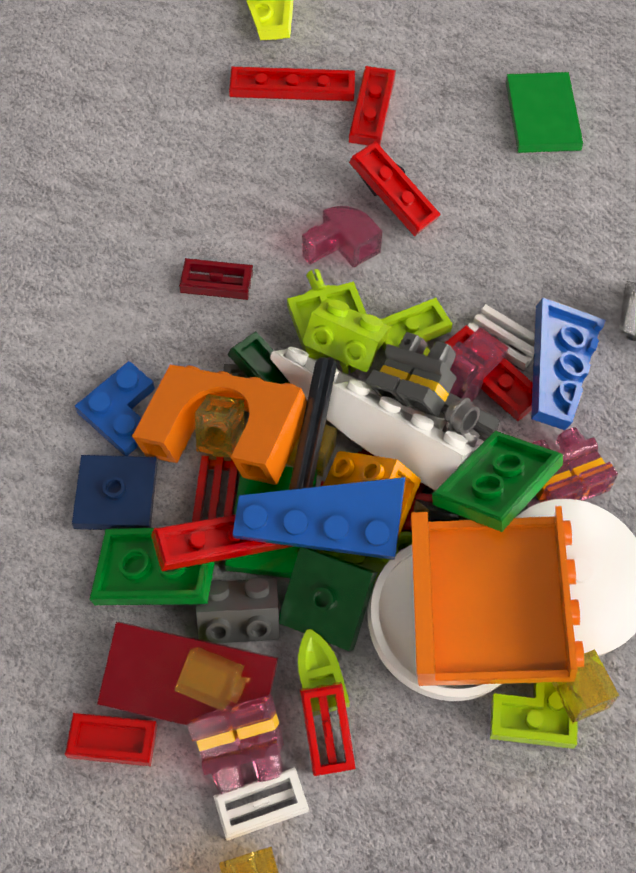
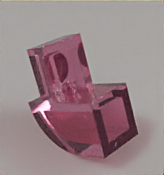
(343, 230)
(474, 362)

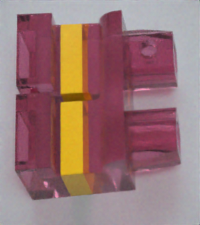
(582, 472)
(239, 737)

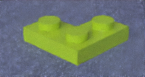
(425, 320)
(533, 720)

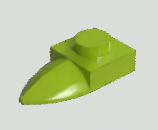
(319, 667)

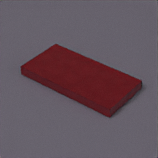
(148, 664)

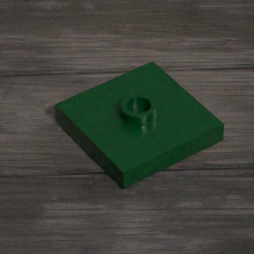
(327, 597)

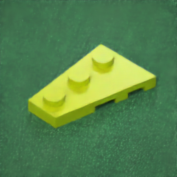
(271, 18)

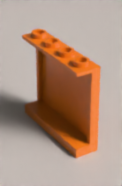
(494, 602)

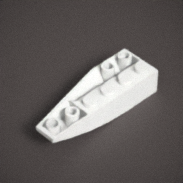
(384, 424)

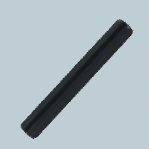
(313, 424)

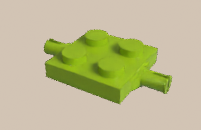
(303, 305)

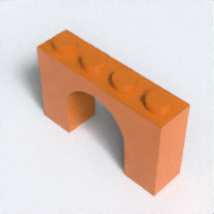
(267, 439)

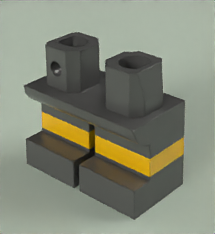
(415, 378)

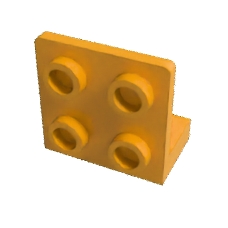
(356, 467)

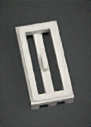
(508, 333)
(267, 819)

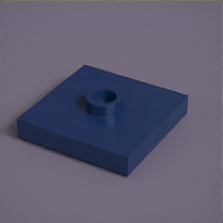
(114, 492)

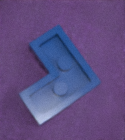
(111, 406)

